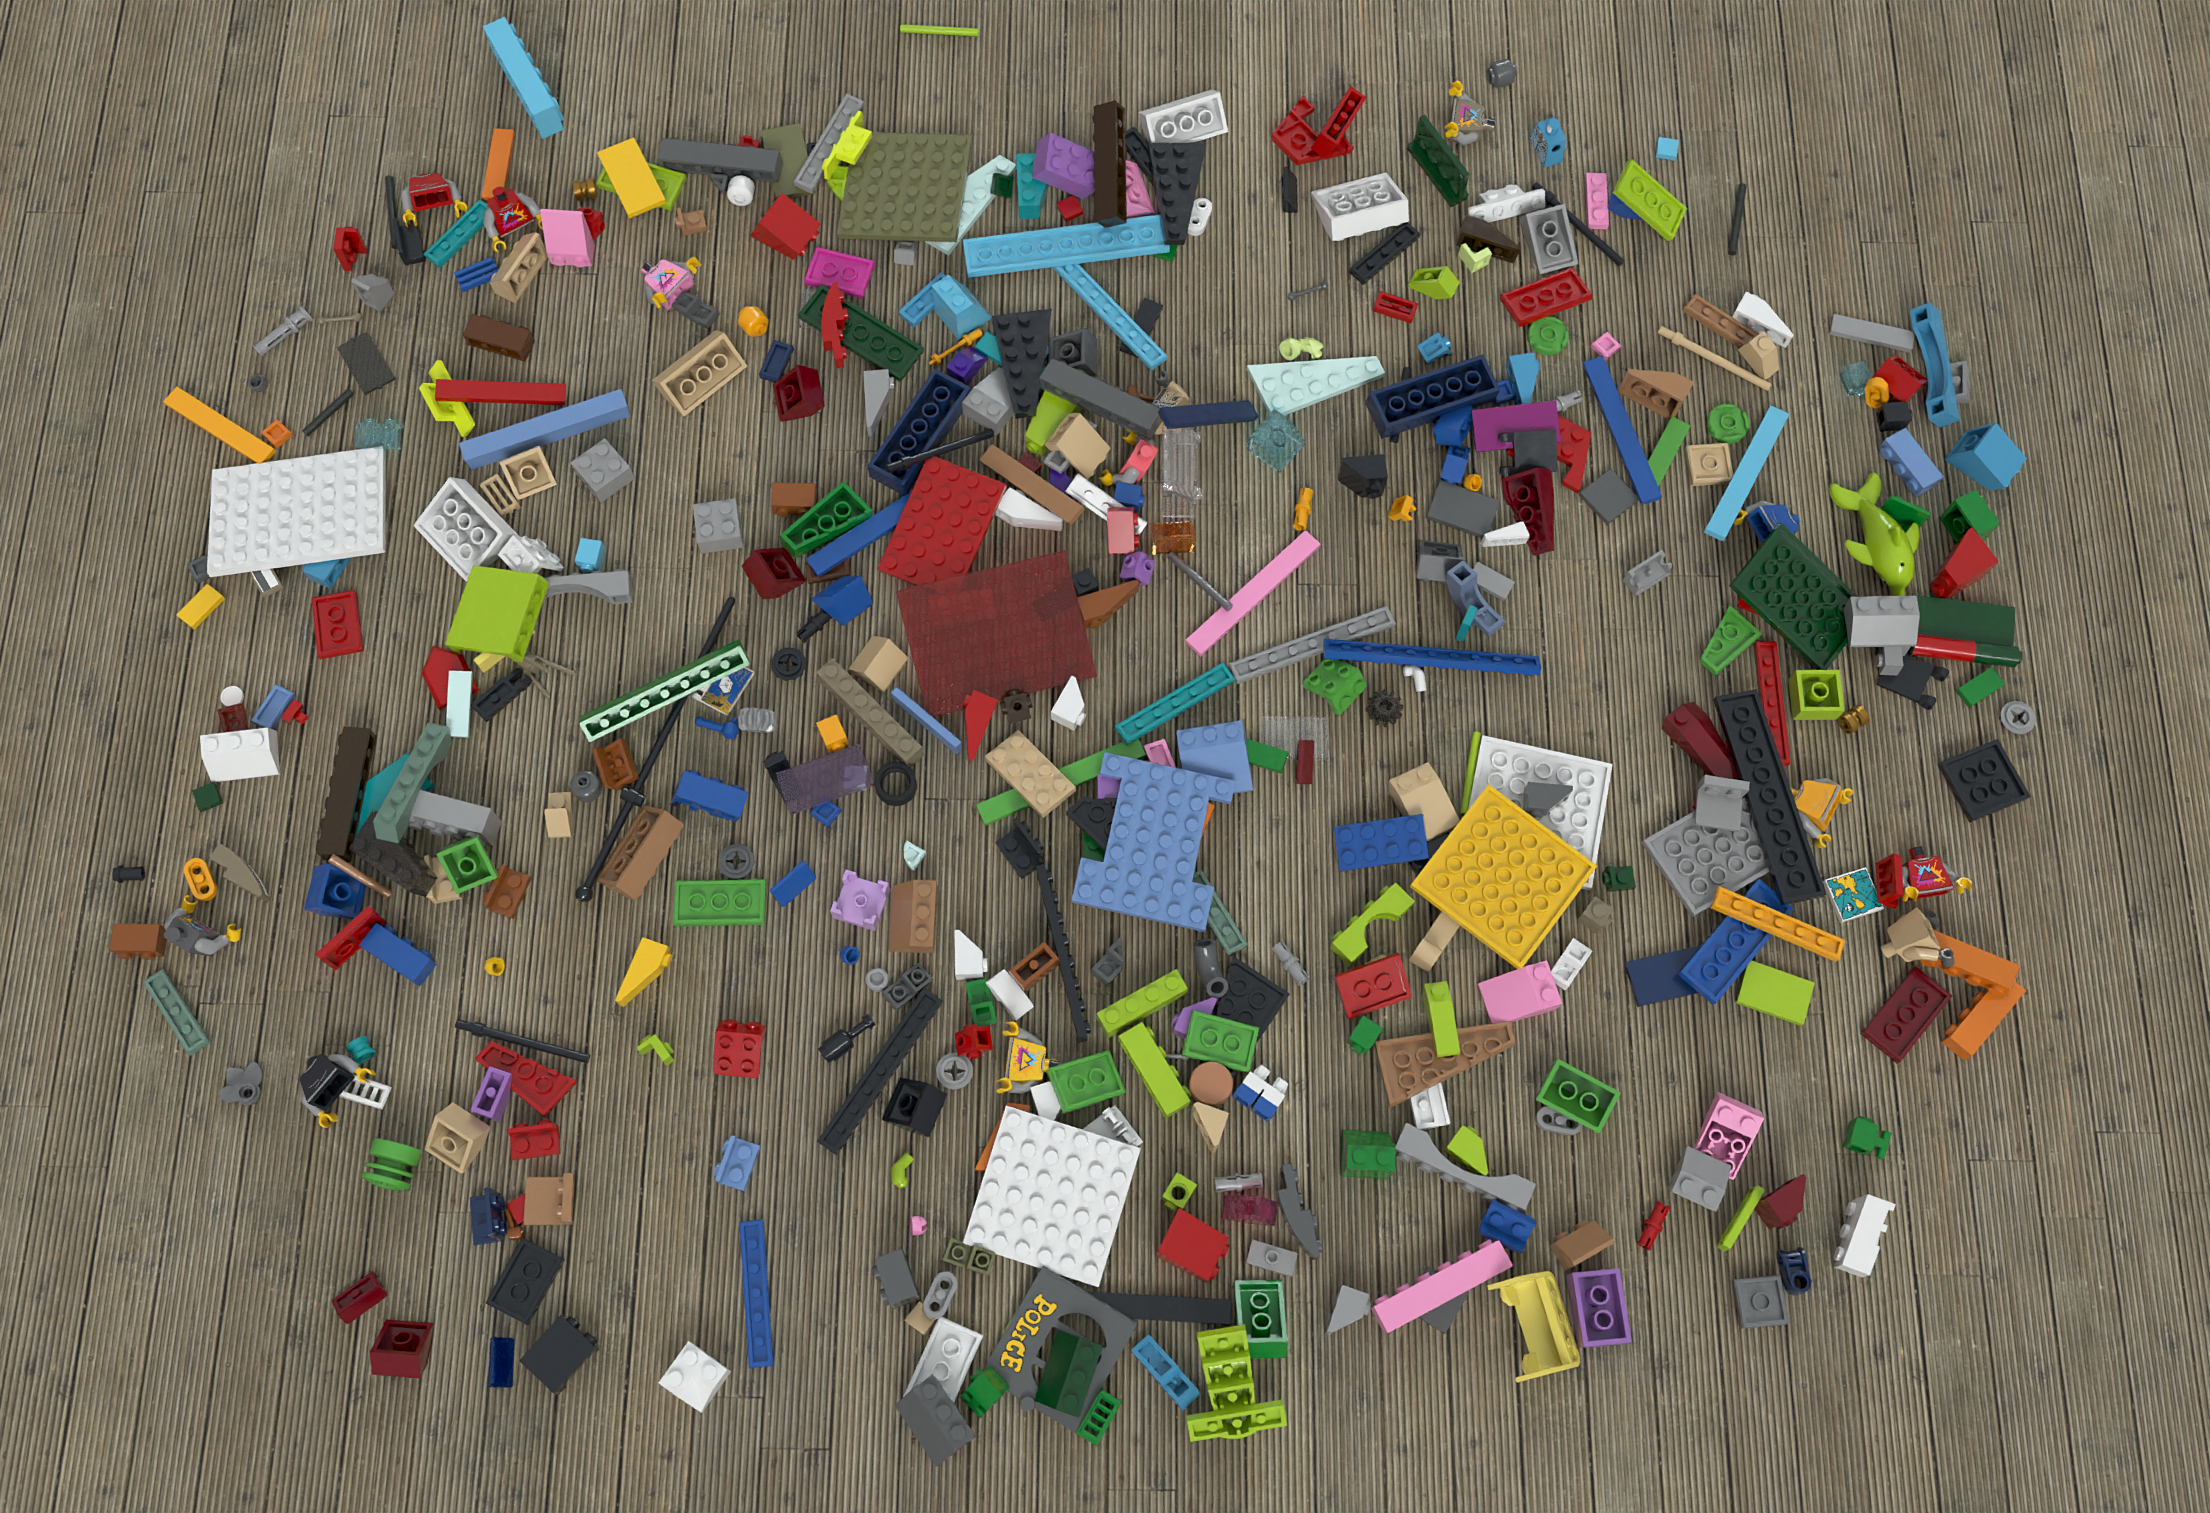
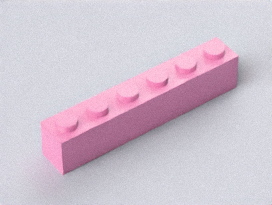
(1442, 1286)

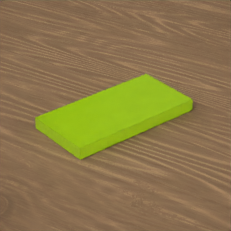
(669, 181)
(1649, 200)

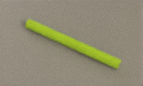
(960, 31)
(1472, 760)

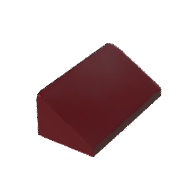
(1304, 762)
(359, 1298)

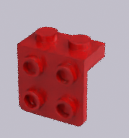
(738, 1048)

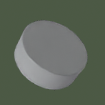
(877, 979)

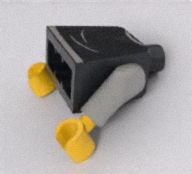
(325, 1082)

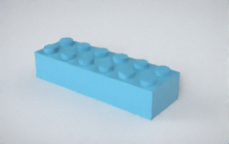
(524, 77)

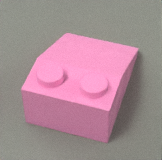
(567, 238)
(1520, 993)

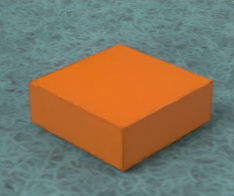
(276, 433)

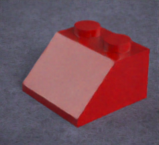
(1901, 378)

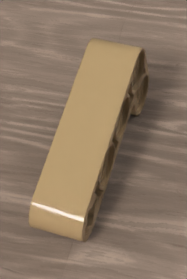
(1434, 942)

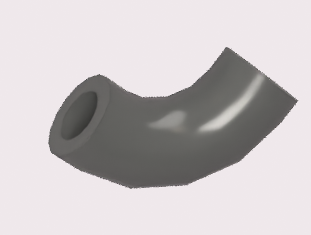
(1209, 968)

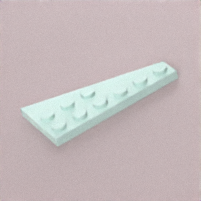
(977, 197)
(1304, 383)

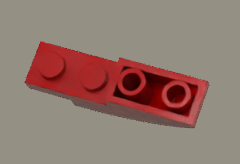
(832, 324)

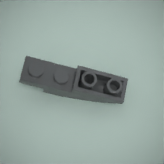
(1299, 1222)

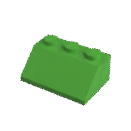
(1577, 1095)

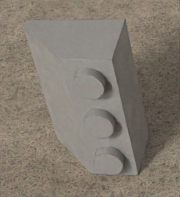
(1882, 621)

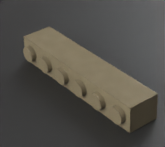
(870, 713)

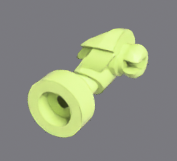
(1291, 348)

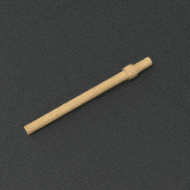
(1678, 339)

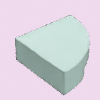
(913, 855)

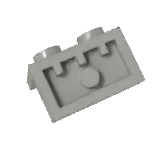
(1720, 802)

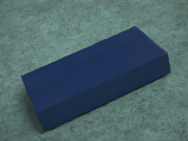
(776, 361)

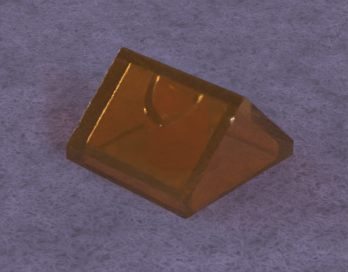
(1172, 536)

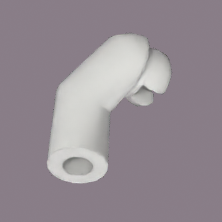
(1417, 674)

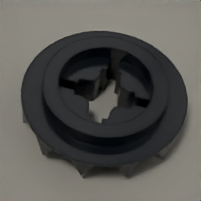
(782, 657)

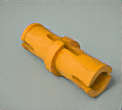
(1303, 509)

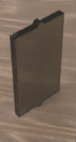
(366, 363)

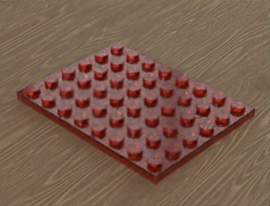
(996, 632)

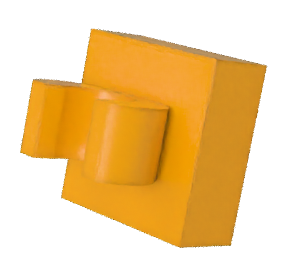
(1401, 507)

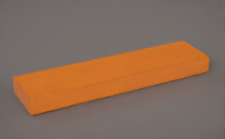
(498, 161)

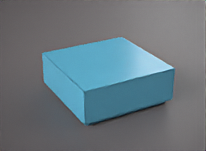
(1666, 148)

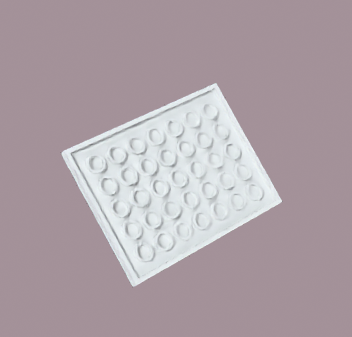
(297, 511)

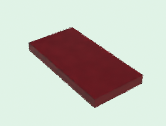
(1906, 1015)

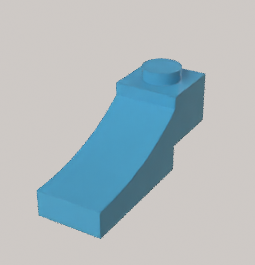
(1166, 1372)

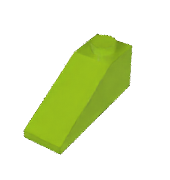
(1441, 1018)

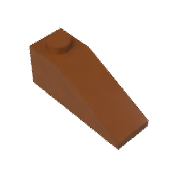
(1101, 605)

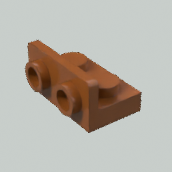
(506, 892)

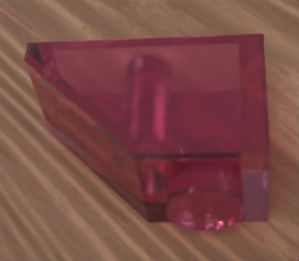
(1249, 1210)

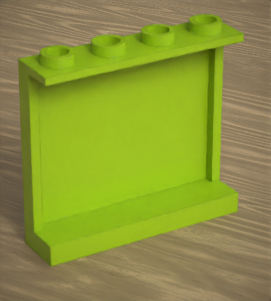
(497, 612)

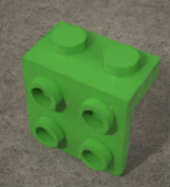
(1337, 683)

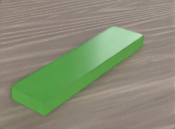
(1667, 448)

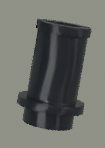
(128, 873)

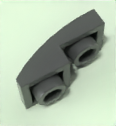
(907, 987)

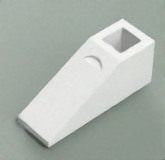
(1023, 512)

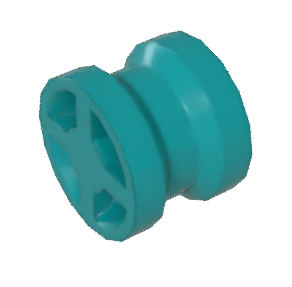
(360, 1050)

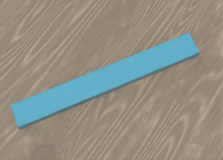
(1112, 315)
(1746, 473)

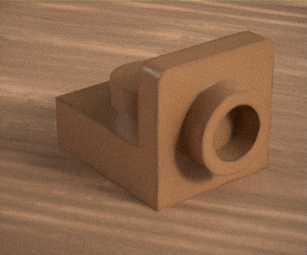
(691, 222)

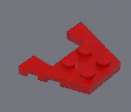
(1296, 136)
(1571, 452)

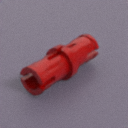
(1653, 1225)

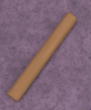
(360, 876)

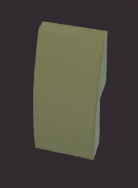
(968, 1257)

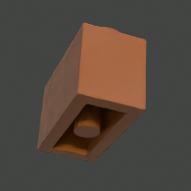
(793, 498)
(138, 940)
(1034, 967)

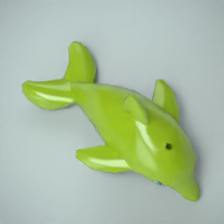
(1886, 543)

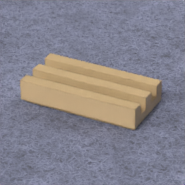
(508, 508)

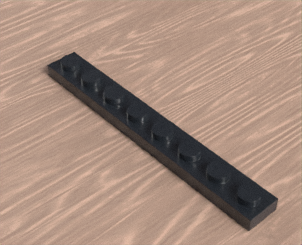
(1065, 961)
(880, 1072)

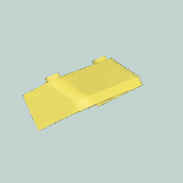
(1542, 1322)

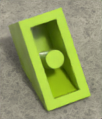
(1435, 282)
(1468, 1150)

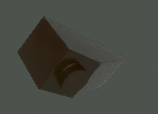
(1480, 235)

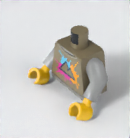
(1466, 118)

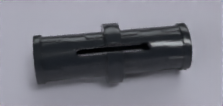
(815, 624)

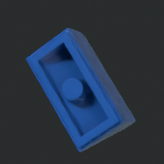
(793, 883)

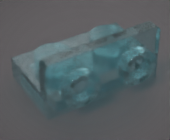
(378, 435)

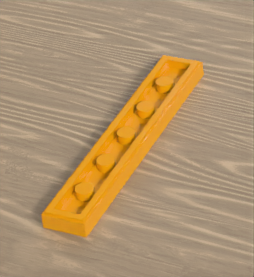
(219, 426)
(1777, 924)

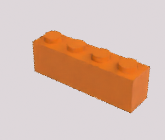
(1976, 966)
(1979, 1021)

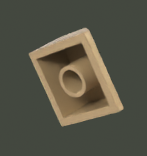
(456, 1137)

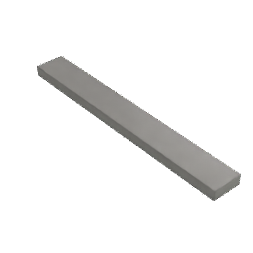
(1310, 645)

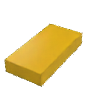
(200, 606)

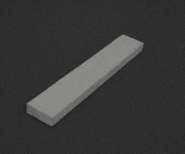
(812, 169)

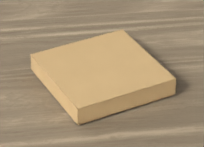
(1709, 464)

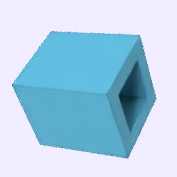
(590, 555)

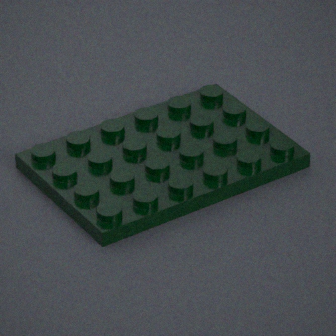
(1796, 596)

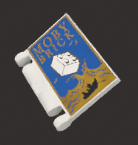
(726, 691)

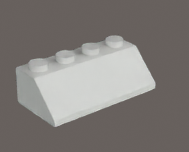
(1185, 119)

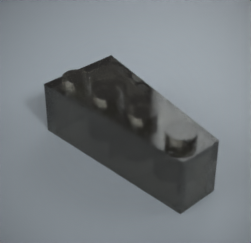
(394, 859)

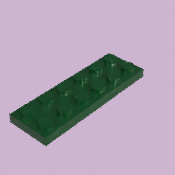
(867, 336)

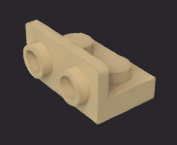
(442, 889)

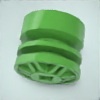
(391, 1164)

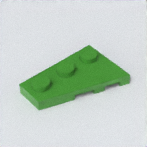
(1729, 641)

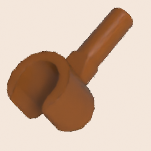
(1132, 390)
(513, 1232)

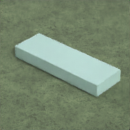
(459, 703)

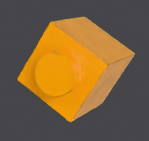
(832, 734)

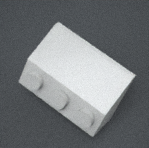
(240, 754)

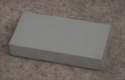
(1493, 582)

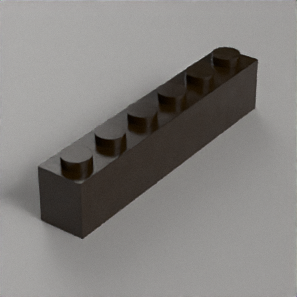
(1109, 164)
(346, 793)

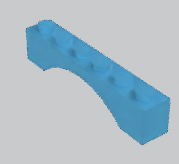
(1941, 396)

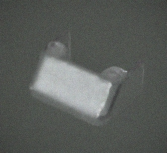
(1180, 472)

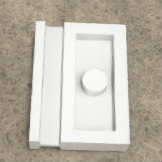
(1430, 1108)

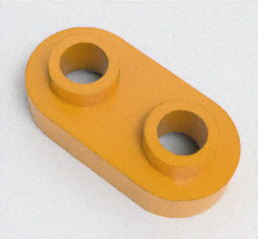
(1876, 392)
(200, 881)

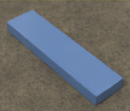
(926, 720)

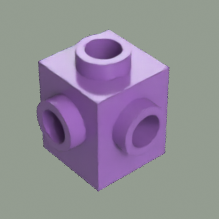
(1138, 567)

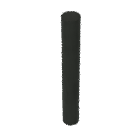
(330, 410)

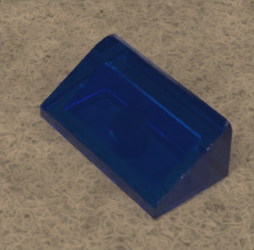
(501, 1362)

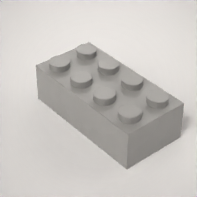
(454, 818)

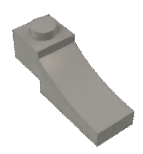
(1890, 660)

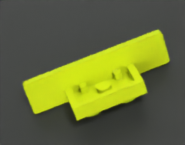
(849, 147)
(444, 409)

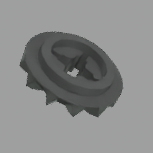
(729, 855)

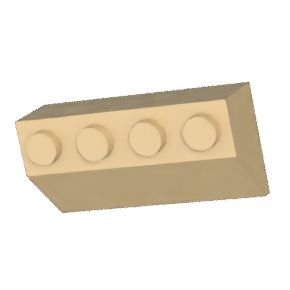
(699, 372)

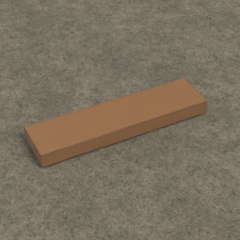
(1718, 321)

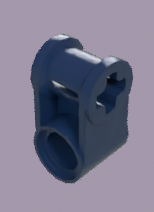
(1794, 1269)

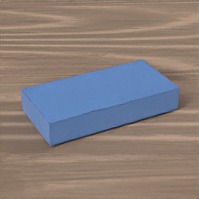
(273, 707)

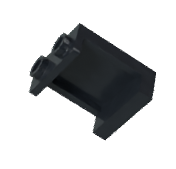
(559, 1353)

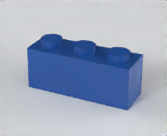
(398, 953)

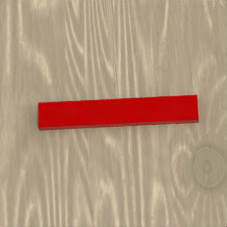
(500, 392)
(1771, 694)

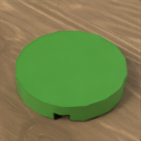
(1548, 336)
(1727, 423)

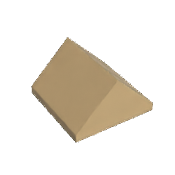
(528, 472)
(879, 663)
(1210, 1123)

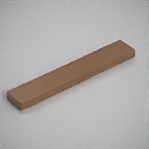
(1031, 484)

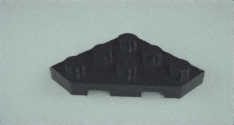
(1094, 818)

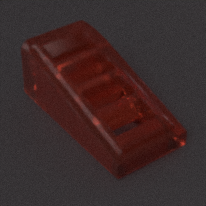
(241, 717)

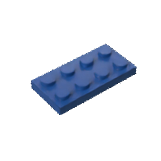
(1381, 842)

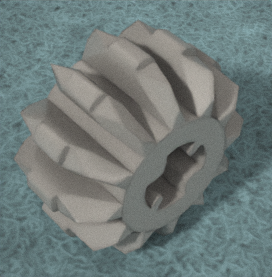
(756, 720)

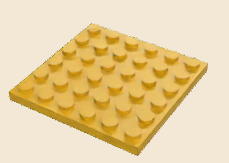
(1503, 877)

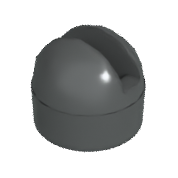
(258, 383)

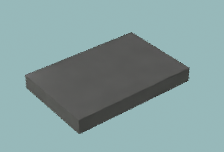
(1463, 509)

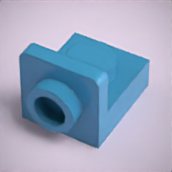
(1435, 347)

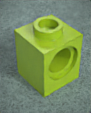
(1182, 1183)

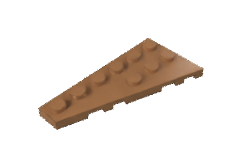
(1412, 1066)

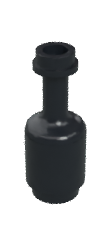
(842, 1041)

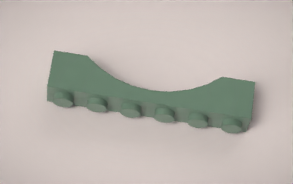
(397, 807)

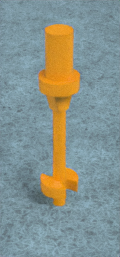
(966, 340)

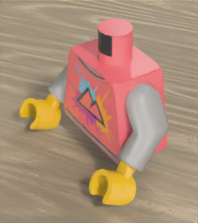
(1136, 463)

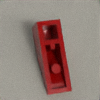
(977, 716)

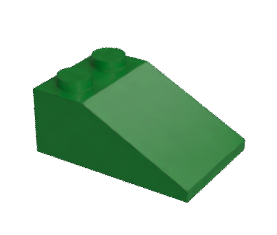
(1262, 1310)

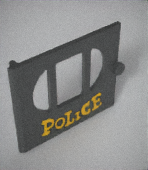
(1039, 1312)

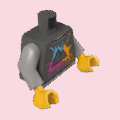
(193, 935)

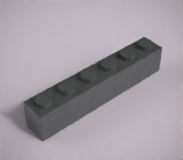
(720, 159)
(1101, 398)

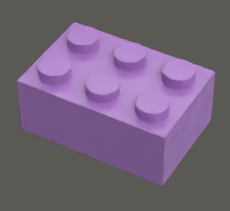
(1064, 165)
(1598, 1308)

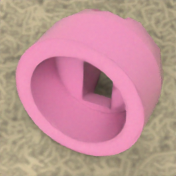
(917, 1225)

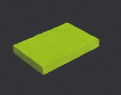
(1775, 993)

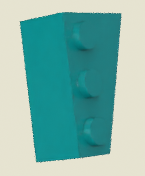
(1030, 191)

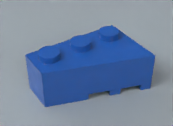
(709, 795)

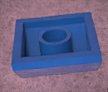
(844, 598)

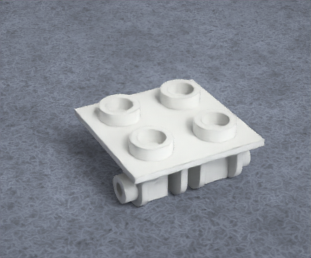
(1114, 1126)

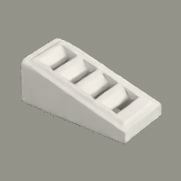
(1509, 535)
(361, 1099)

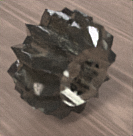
(1378, 712)

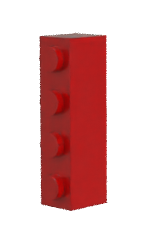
(1338, 122)

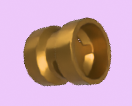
(585, 189)
(1853, 719)

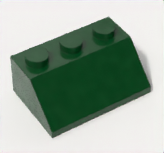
(1068, 1373)

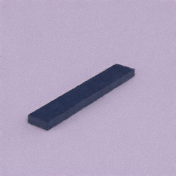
(1207, 414)

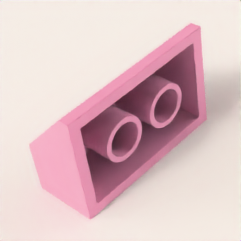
(1136, 193)

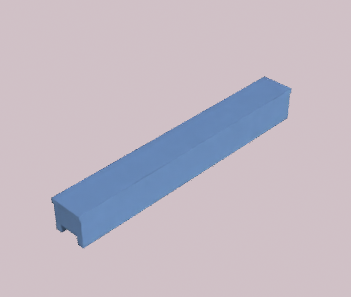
(544, 429)

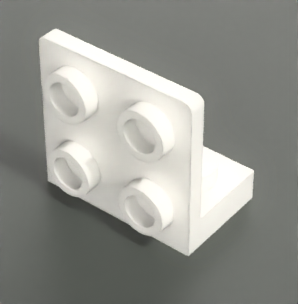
(528, 555)

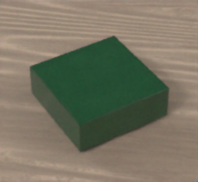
(1001, 185)
(207, 797)

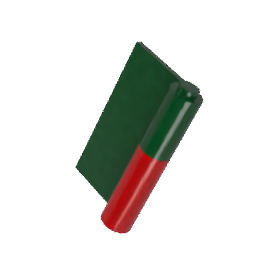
(1966, 632)

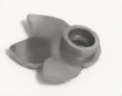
(241, 1082)

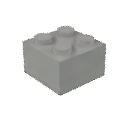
(602, 470)
(718, 526)

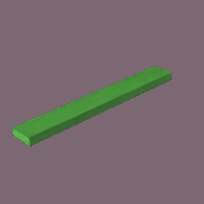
(1077, 773)

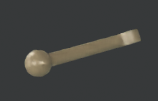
(356, 317)

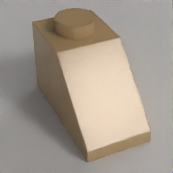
(1761, 355)

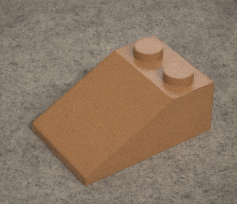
(1656, 390)

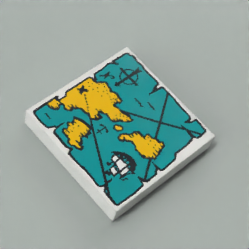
(1852, 895)

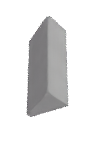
(1961, 380)

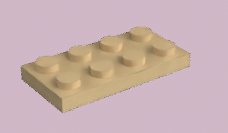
(1030, 773)

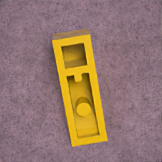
(645, 967)

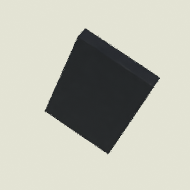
(525, 1281)

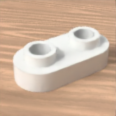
(1199, 215)

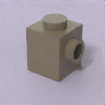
(1596, 915)

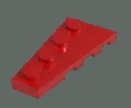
(532, 1082)

